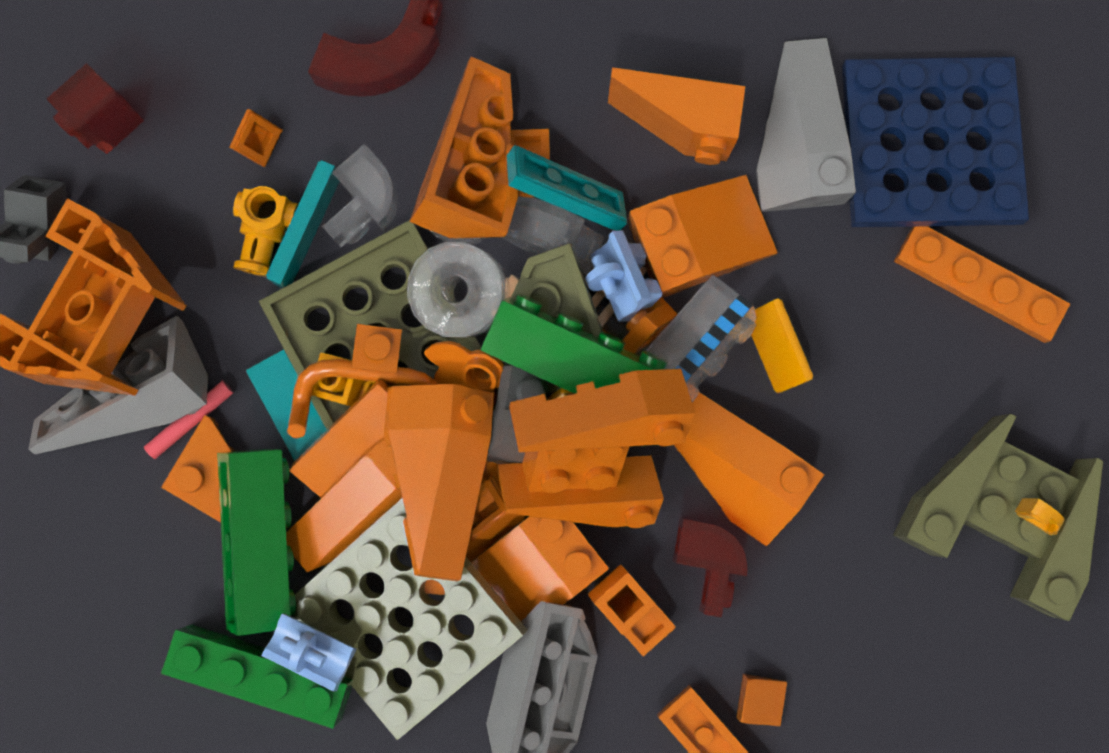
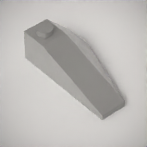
(805, 139)
(168, 383)

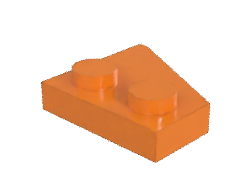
(196, 470)

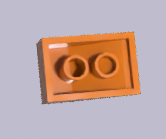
(686, 113)
(701, 234)
(540, 563)

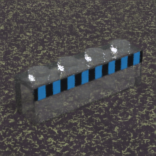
(705, 333)

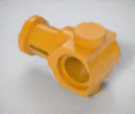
(260, 233)

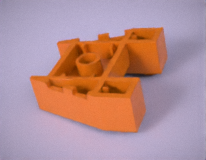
(89, 308)
(580, 445)

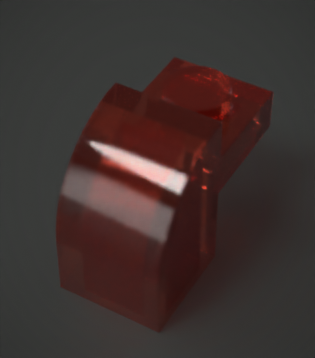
(717, 552)

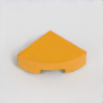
(1040, 515)

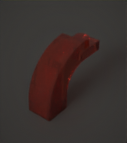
(381, 65)

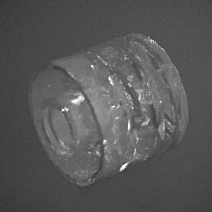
(433, 285)

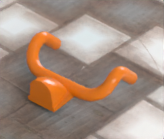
(373, 359)

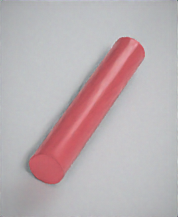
(180, 427)

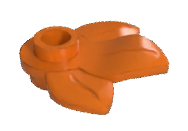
(465, 367)

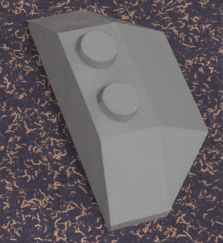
(543, 683)

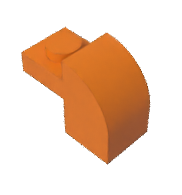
(631, 610)

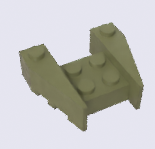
(984, 490)

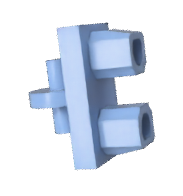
(619, 276)
(309, 652)

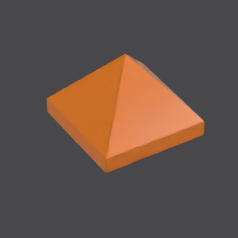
(255, 138)

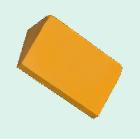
(780, 347)

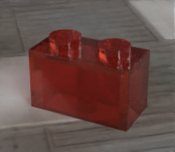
(93, 110)

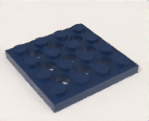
(948, 79)

